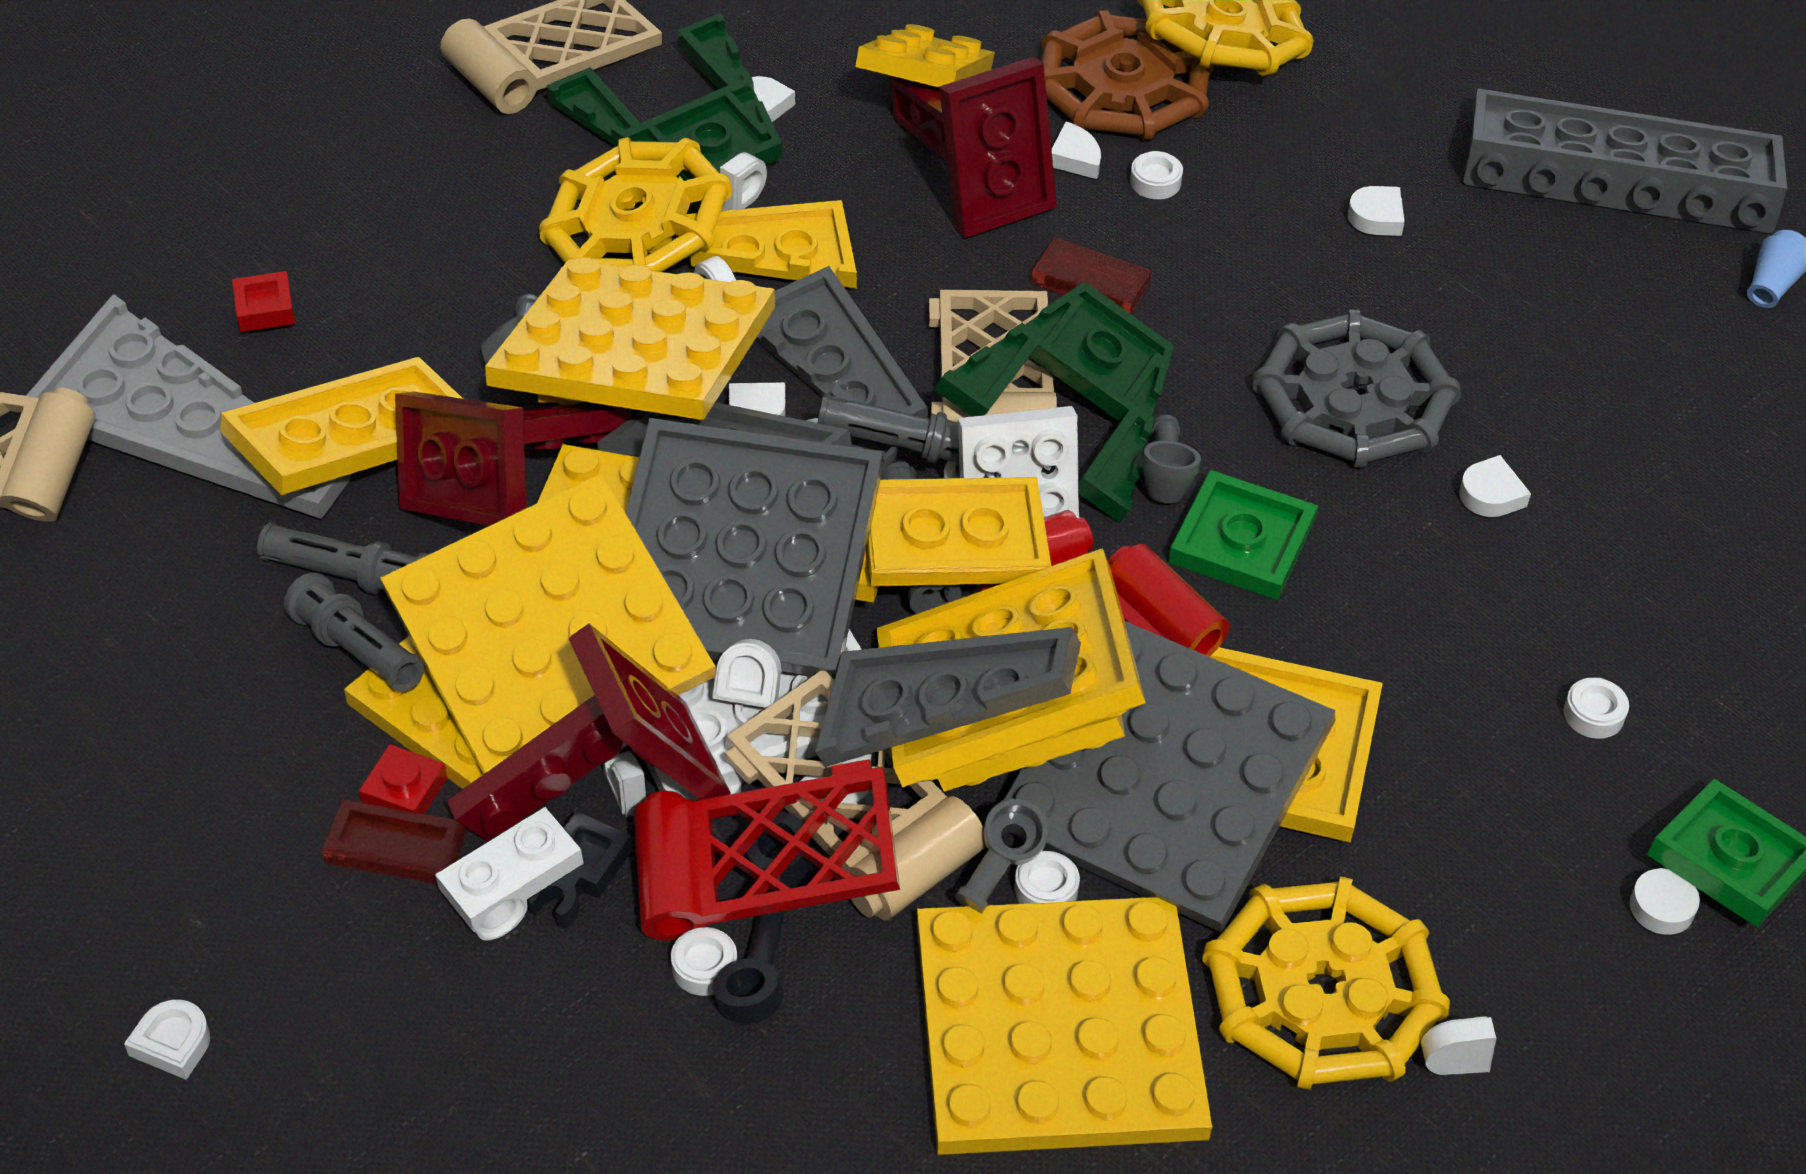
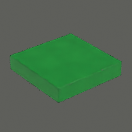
(1243, 534)
(1733, 852)

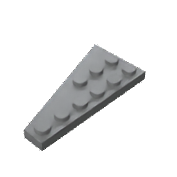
(165, 405)

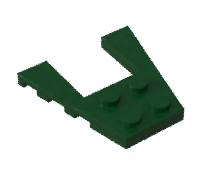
(720, 122)
(1098, 354)

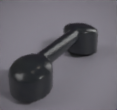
(750, 987)

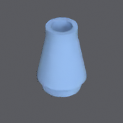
(1777, 267)

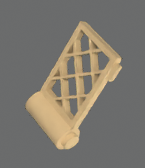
(505, 67)
(992, 308)
(42, 450)
(928, 837)

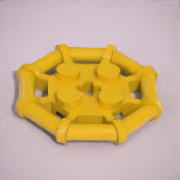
(1232, 31)
(645, 175)
(1329, 948)

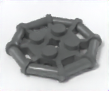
(1363, 365)

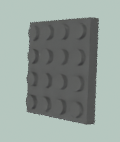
(757, 535)
(1190, 787)

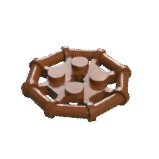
(1122, 77)

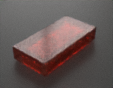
(1069, 265)
(393, 841)

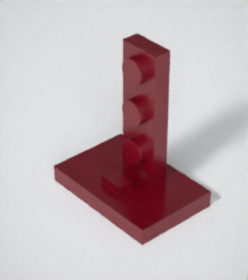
(992, 136)
(469, 455)
(626, 710)

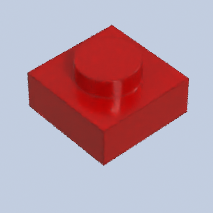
(263, 301)
(403, 781)

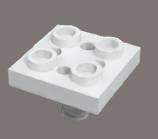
(1020, 447)

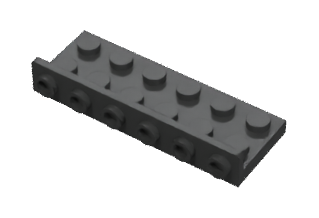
(1626, 161)

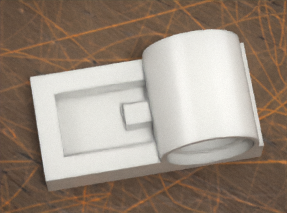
(497, 879)

